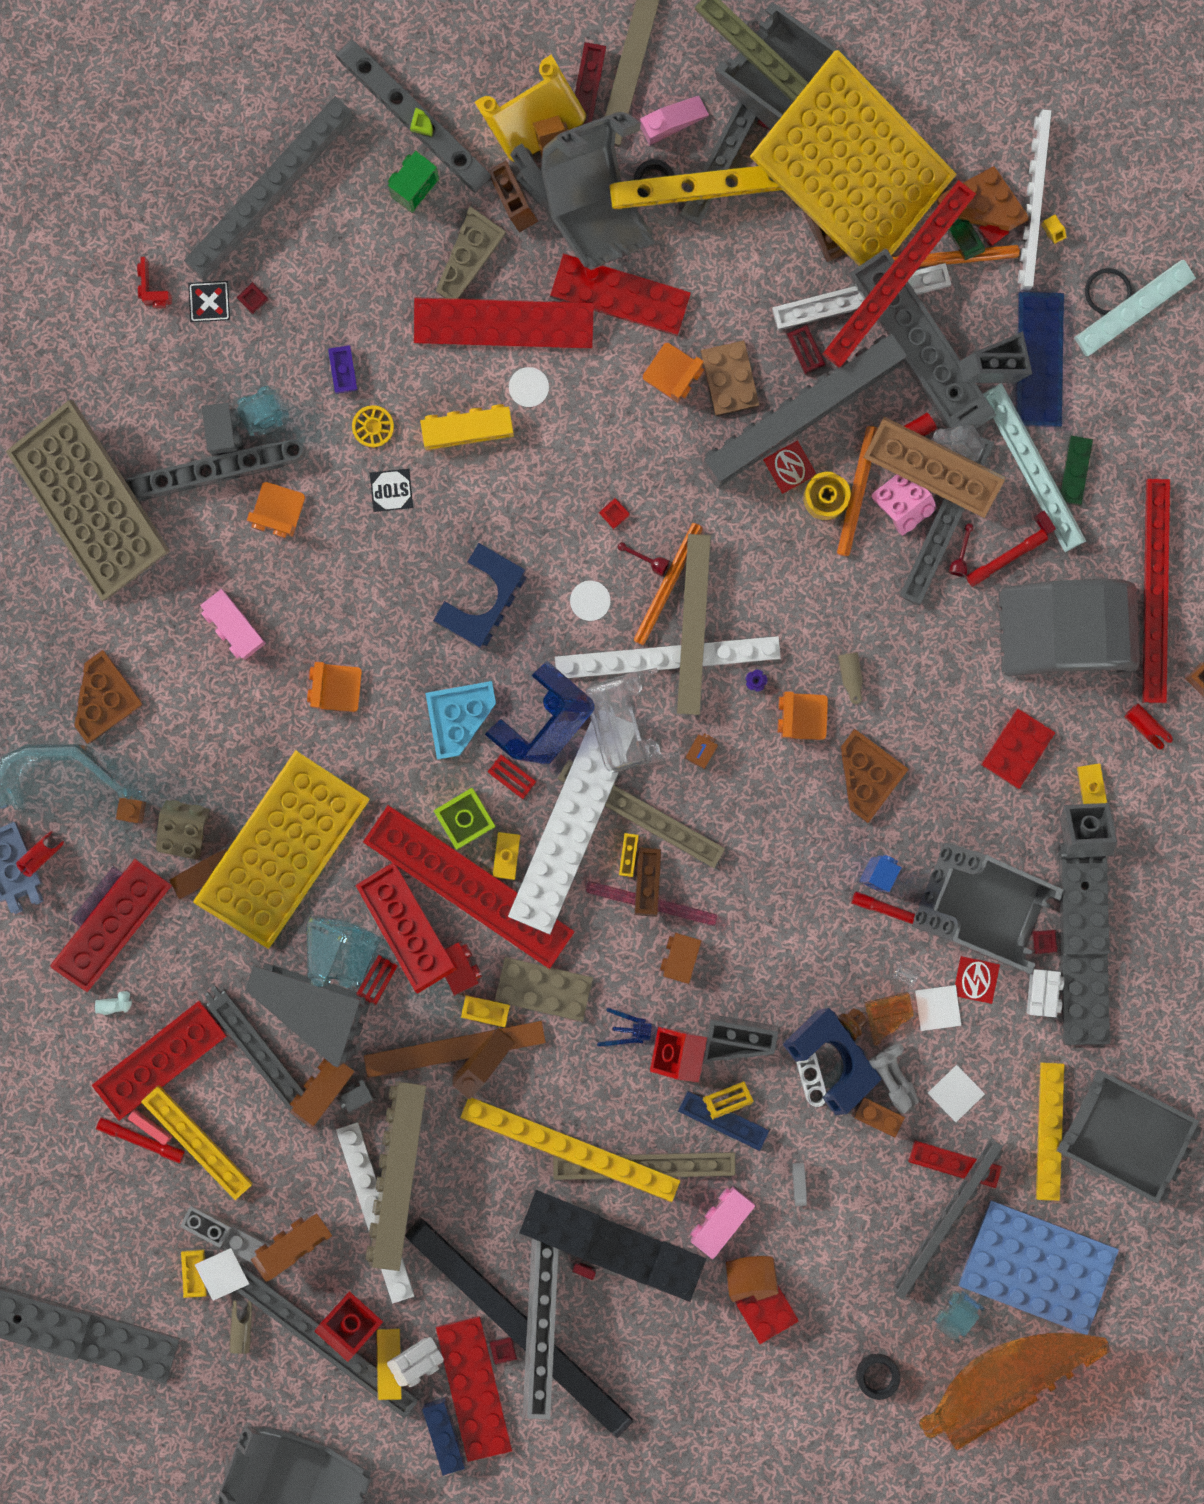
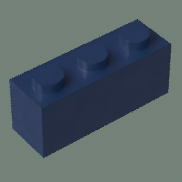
(444, 1436)

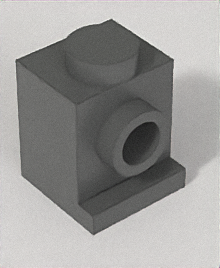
(356, 1095)

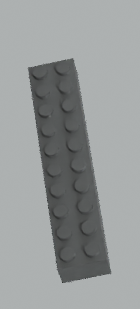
(804, 411)

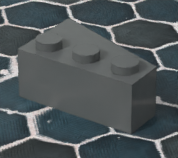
(998, 363)
(738, 1038)

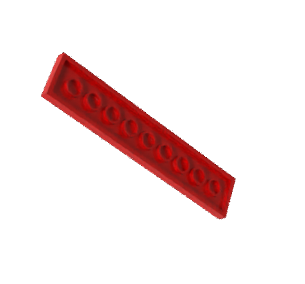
(462, 883)

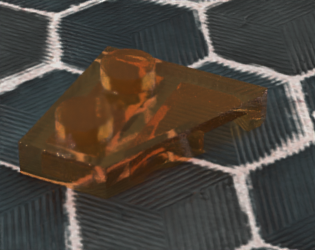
(887, 1014)

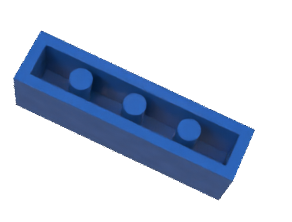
(880, 873)

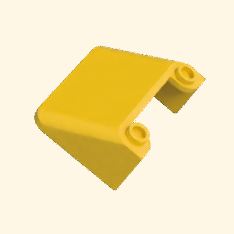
(549, 98)

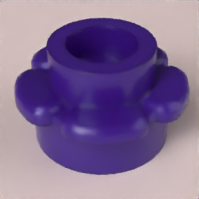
(759, 686)

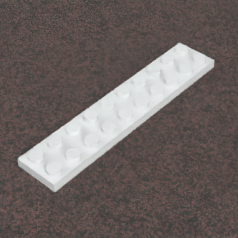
(565, 838)

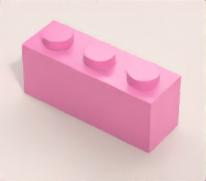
(232, 625)
(721, 1222)

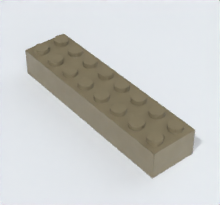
(397, 1175)

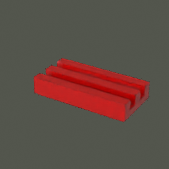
(526, 788)
(386, 963)

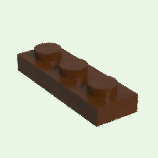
(647, 882)

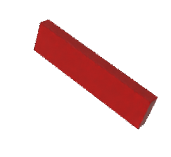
(949, 1162)

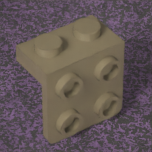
(181, 829)

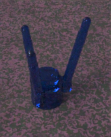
(640, 1031)

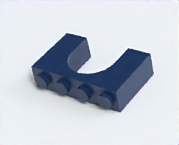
(477, 628)
(857, 1075)

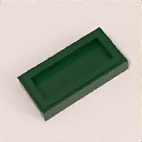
(966, 239)

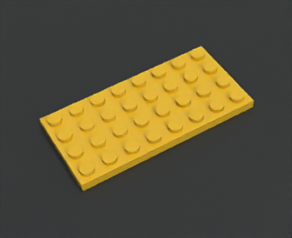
(281, 850)

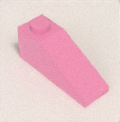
(672, 119)

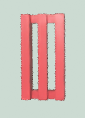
(150, 1127)

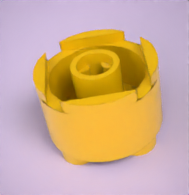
(833, 485)

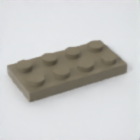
(543, 989)

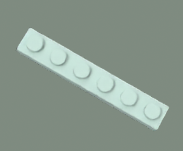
(1135, 307)

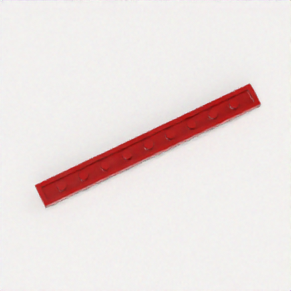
(898, 274)
(1156, 591)

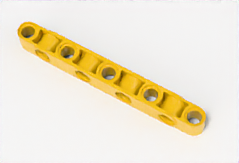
(703, 185)

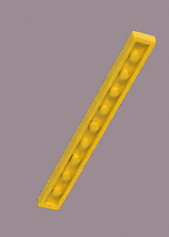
(570, 1149)

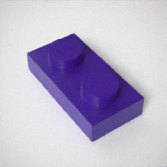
(342, 369)

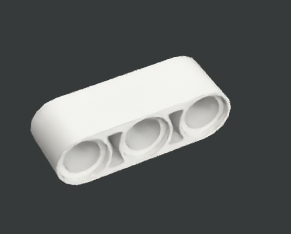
(813, 1084)

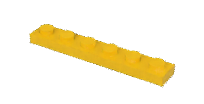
(1049, 1131)
(197, 1142)

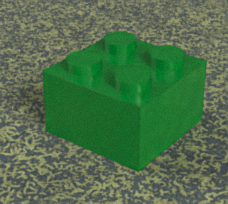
(413, 181)

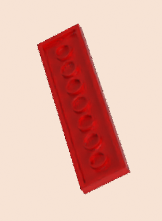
(503, 322)

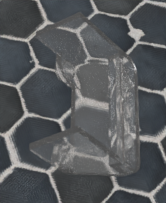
(617, 725)

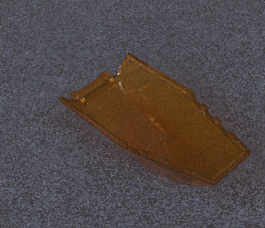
(1007, 1382)

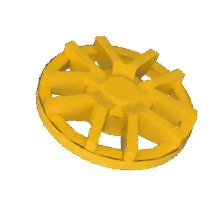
(372, 426)

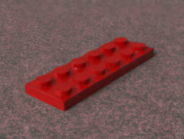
(621, 295)
(110, 925)
(405, 928)
(159, 1060)
(473, 1388)

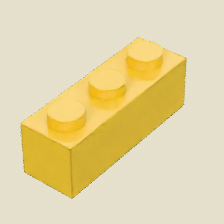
(628, 855)

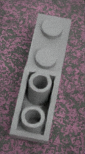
(221, 1233)

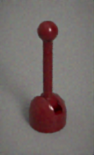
(658, 564)
(959, 566)

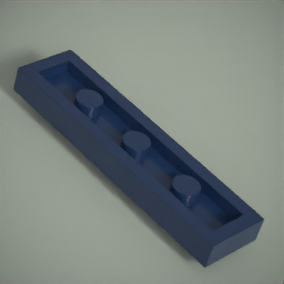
(728, 1124)

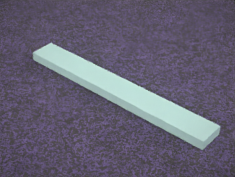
(1034, 468)

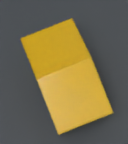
(1054, 229)

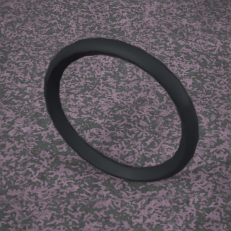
(1093, 276)

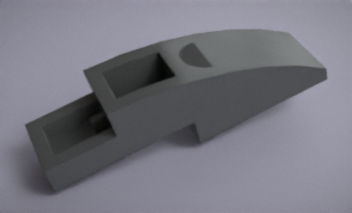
(530, 175)

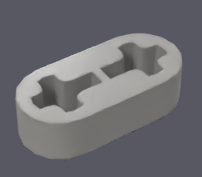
(799, 1184)

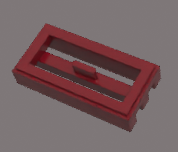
(813, 366)

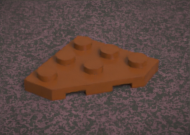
(993, 202)
(103, 698)
(868, 774)

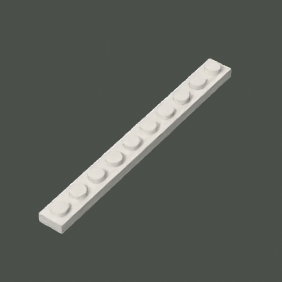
(666, 657)

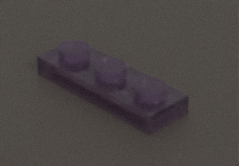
(96, 896)

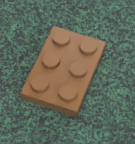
(729, 378)

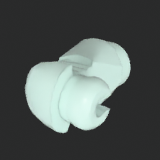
(109, 1006)

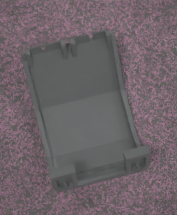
(577, 182)
(1069, 626)
(290, 1469)

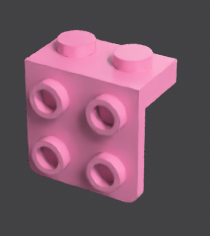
(904, 503)

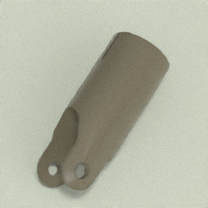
(851, 675)
(240, 1330)

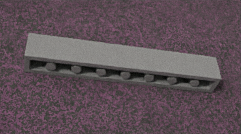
(540, 1331)

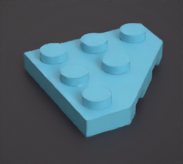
(458, 715)

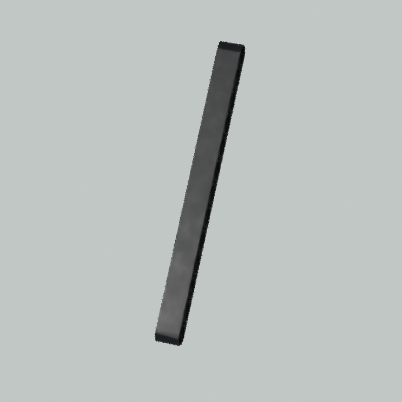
(514, 1324)

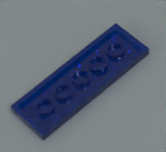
(1043, 328)

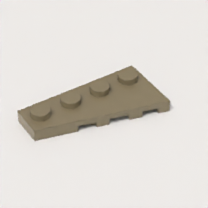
(472, 249)

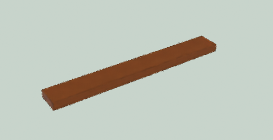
(447, 1049)

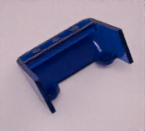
(569, 711)

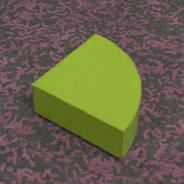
(421, 123)

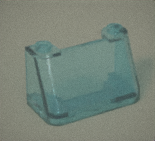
(338, 951)

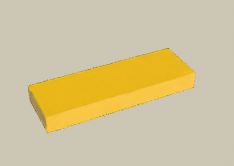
(387, 1348)

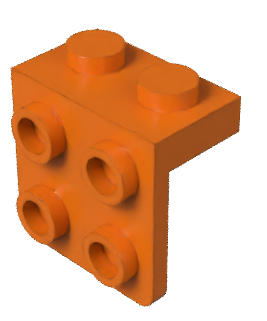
(673, 372)
(277, 510)
(334, 687)
(803, 716)

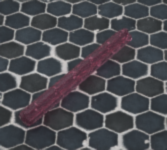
(663, 906)

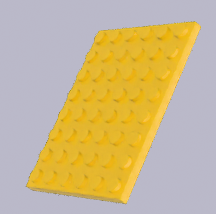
(852, 162)

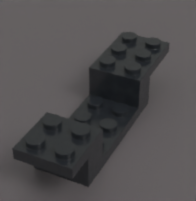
(612, 1246)

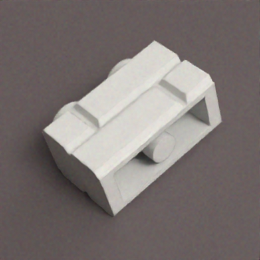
(1044, 993)
(415, 1362)

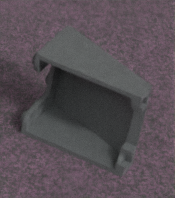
(795, 45)
(983, 905)
(320, 1016)
(1130, 1137)

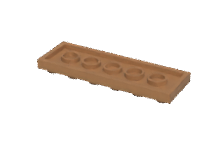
(934, 467)

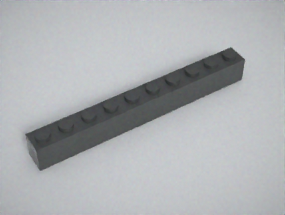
(269, 188)

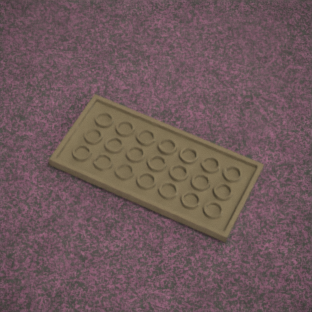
(87, 500)

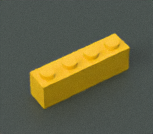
(467, 427)

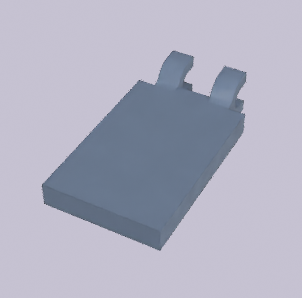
(13, 882)

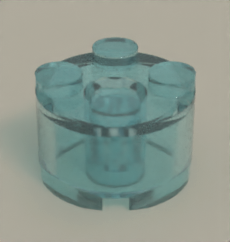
(262, 411)
(959, 1316)

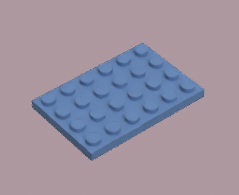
(1038, 1267)

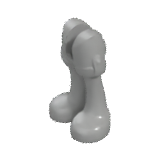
(901, 1091)

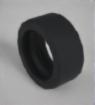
(649, 165)
(895, 1373)

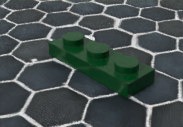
(1076, 469)

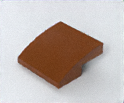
(751, 1277)

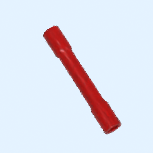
(1028, 544)
(870, 903)
(116, 1130)

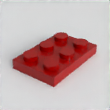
(1018, 748)

